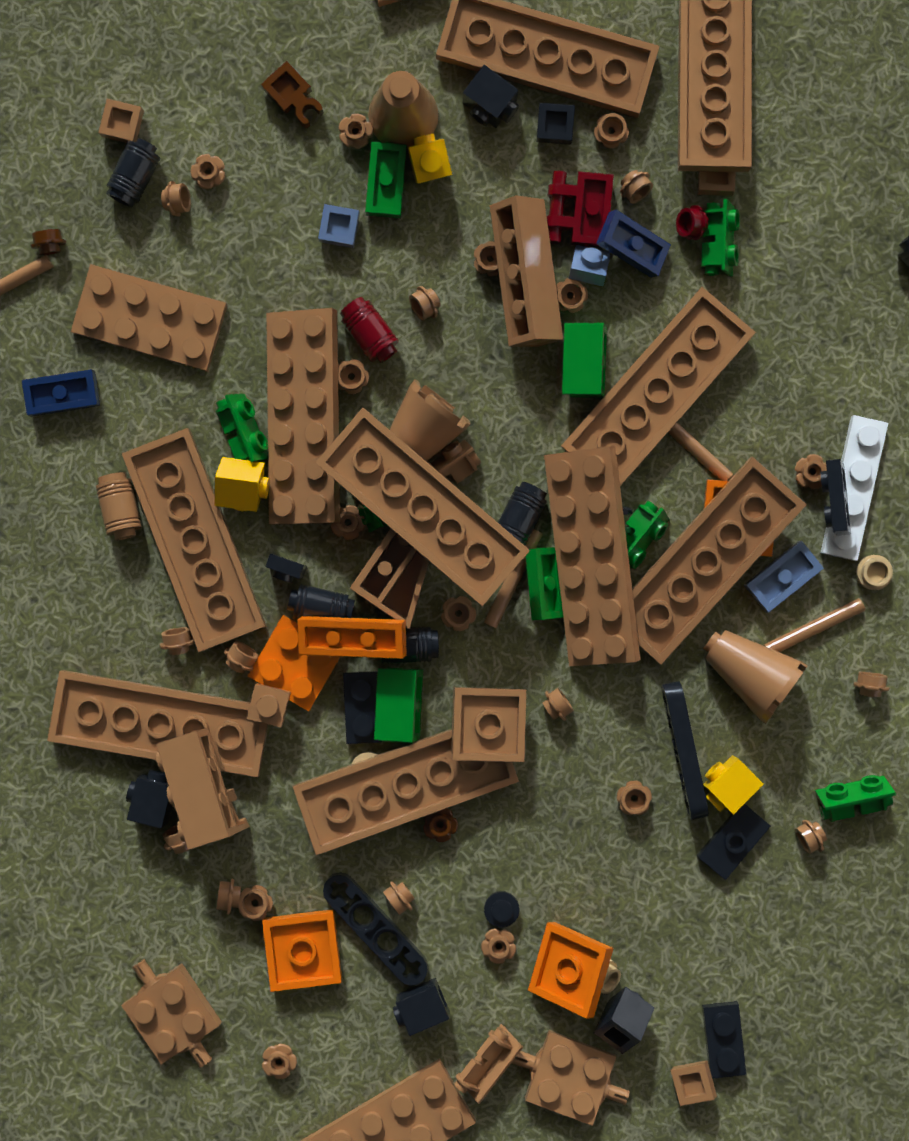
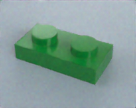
(386, 180)
(543, 584)

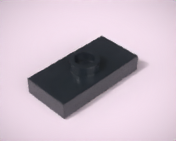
(733, 841)

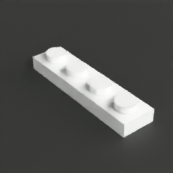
(861, 464)

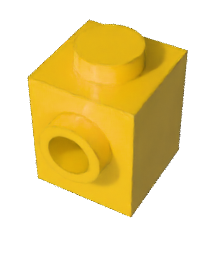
(429, 158)
(240, 484)
(730, 784)

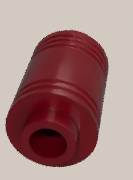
(369, 330)

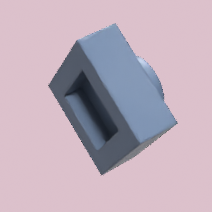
(339, 226)
(589, 265)

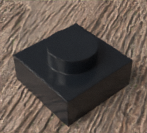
(555, 123)
(285, 569)

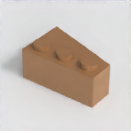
(393, 578)
(198, 789)

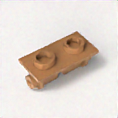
(457, 461)
(489, 1064)

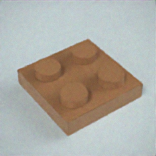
(488, 724)

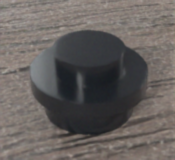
(501, 909)

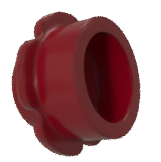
(691, 222)

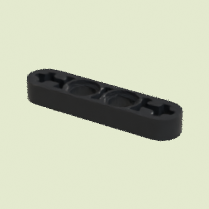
(685, 750)
(370, 932)

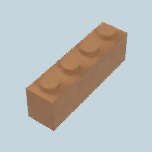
(526, 272)

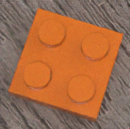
(286, 669)
(302, 950)
(570, 969)

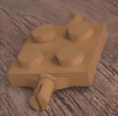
(171, 1013)
(570, 1077)

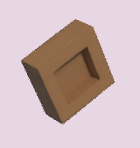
(121, 121)
(716, 183)
(268, 705)
(693, 1083)

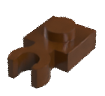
(290, 92)

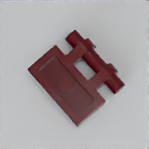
(591, 206)

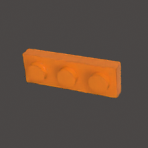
(352, 637)

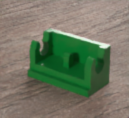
(584, 360)
(398, 704)

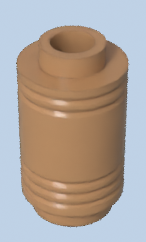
(118, 506)

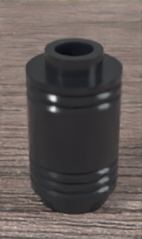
(133, 172)
(523, 511)
(319, 603)
(421, 646)

